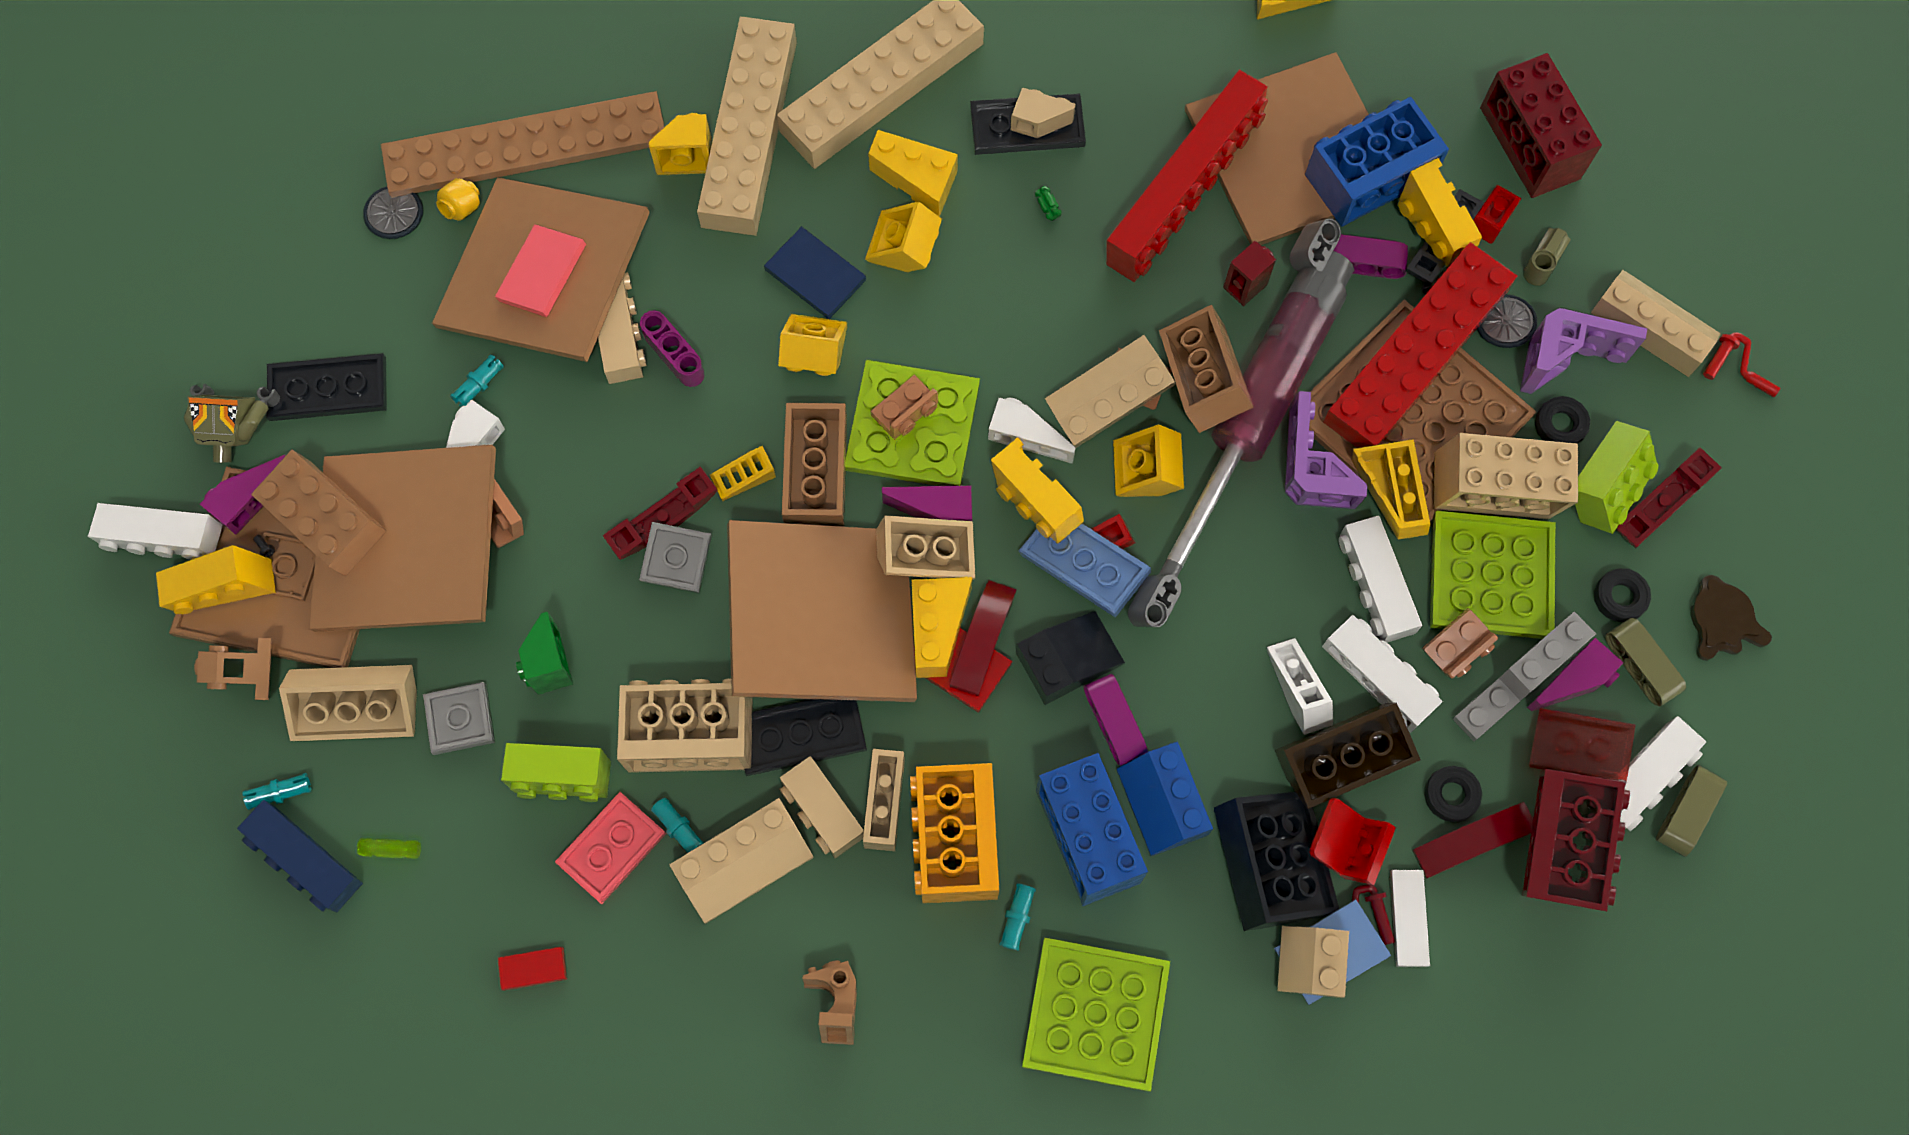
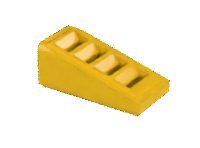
(747, 483)

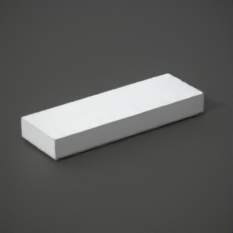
(1409, 918)

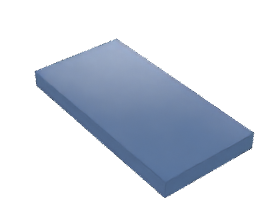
(1089, 566)

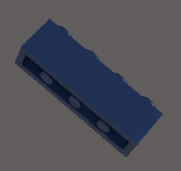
(299, 856)

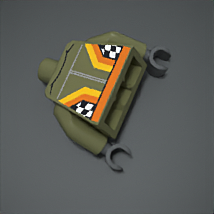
(225, 419)

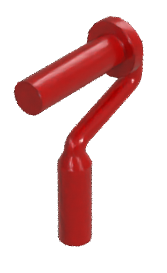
(1732, 342)

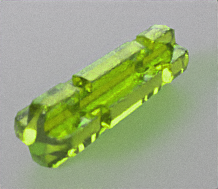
(389, 848)

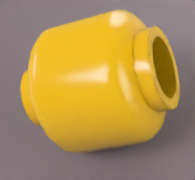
(458, 199)

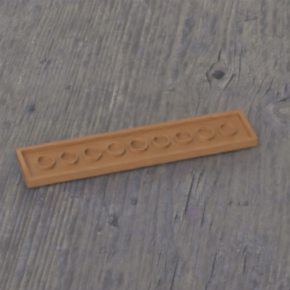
(522, 144)

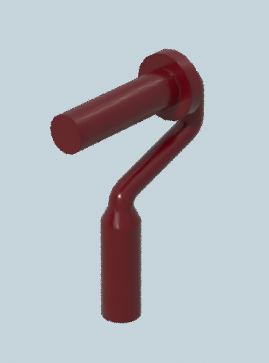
(1378, 909)

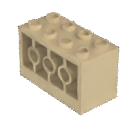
(1506, 476)
(678, 745)

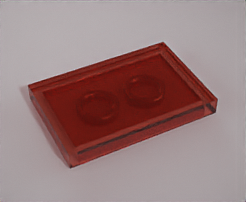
(1582, 745)

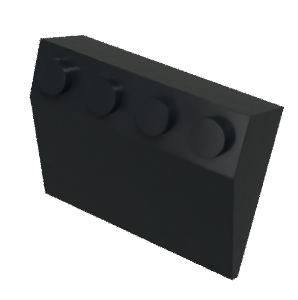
(1271, 860)

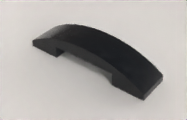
(1425, 264)

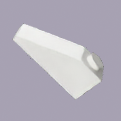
(1018, 420)
(474, 427)
(1301, 687)

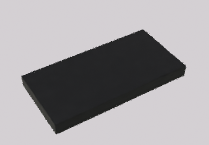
(994, 135)
(328, 387)
(803, 729)

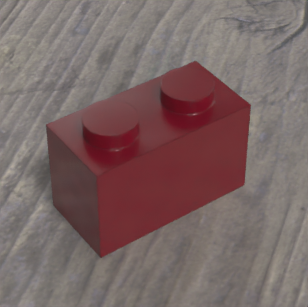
(1249, 273)

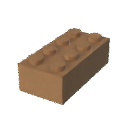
(1205, 369)
(814, 464)
(318, 513)

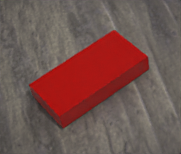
(532, 968)

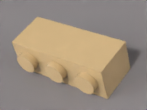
(883, 800)
(821, 808)

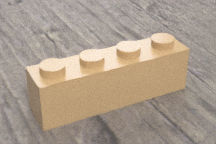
(619, 338)

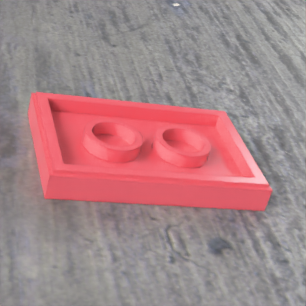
(540, 270)
(610, 847)

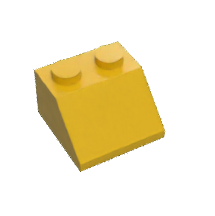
(682, 146)
(904, 237)
(812, 344)
(1148, 463)

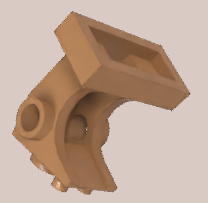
(256, 668)
(838, 979)

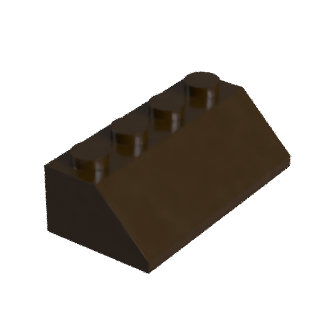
(1348, 754)

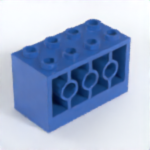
(1373, 159)
(1090, 829)

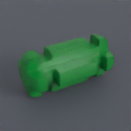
(1048, 203)

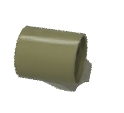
(1546, 256)

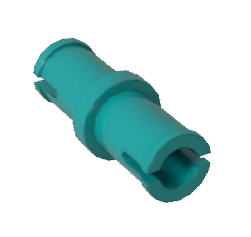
(477, 381)
(277, 791)
(676, 826)
(1017, 916)

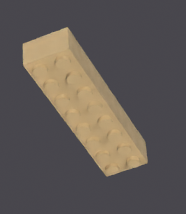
(880, 79)
(747, 126)

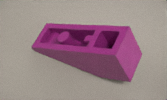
(232, 498)
(931, 501)
(1584, 674)

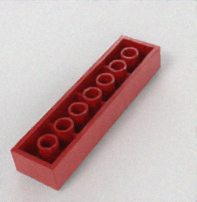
(1187, 176)
(1420, 348)

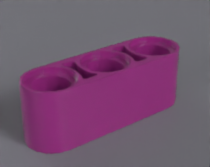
(1374, 256)
(666, 337)
(1115, 719)

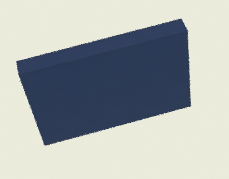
(815, 273)

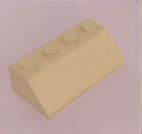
(1671, 331)
(1110, 391)
(349, 702)
(741, 861)

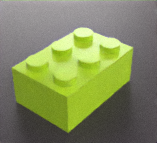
(1615, 477)
(556, 771)

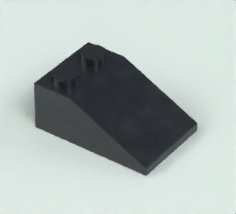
(1068, 656)

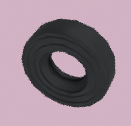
(1568, 406)
(1630, 579)
(1440, 807)

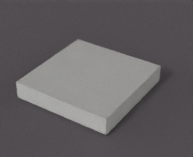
(675, 557)
(458, 718)

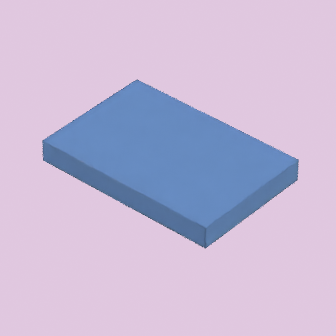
(1364, 944)

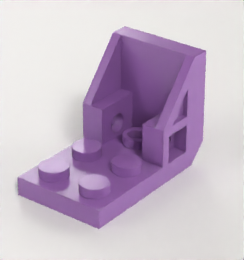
(1570, 332)
(1316, 476)

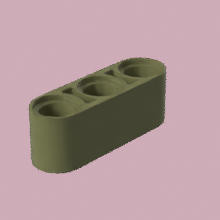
(1645, 662)
(1691, 810)

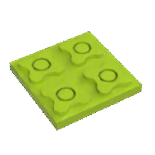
(936, 445)
(1495, 569)
(1096, 1014)

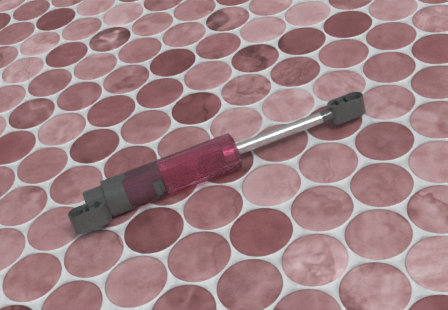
(1272, 385)

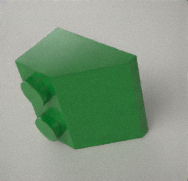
(544, 658)

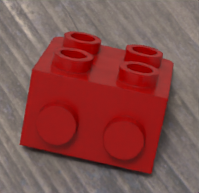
(1351, 843)

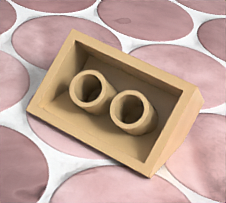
(925, 547)

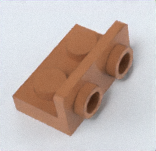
(905, 407)
(505, 520)
(1460, 644)

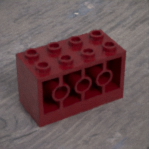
(1540, 125)
(1552, 834)

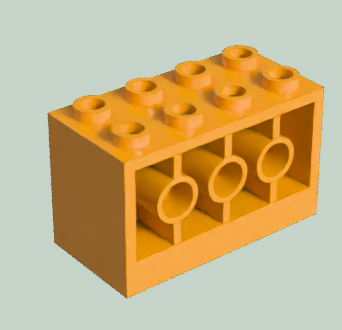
(970, 817)

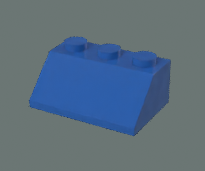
(1164, 799)

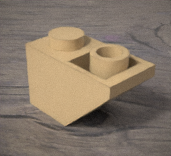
(1040, 114)

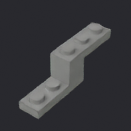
(1524, 676)

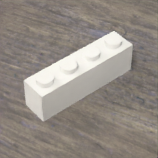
(154, 531)
(1379, 579)
(1381, 672)
(1659, 766)

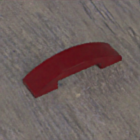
(1668, 497)
(671, 510)
(982, 638)
(1474, 839)

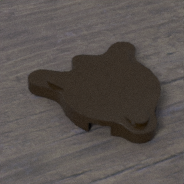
(1724, 618)

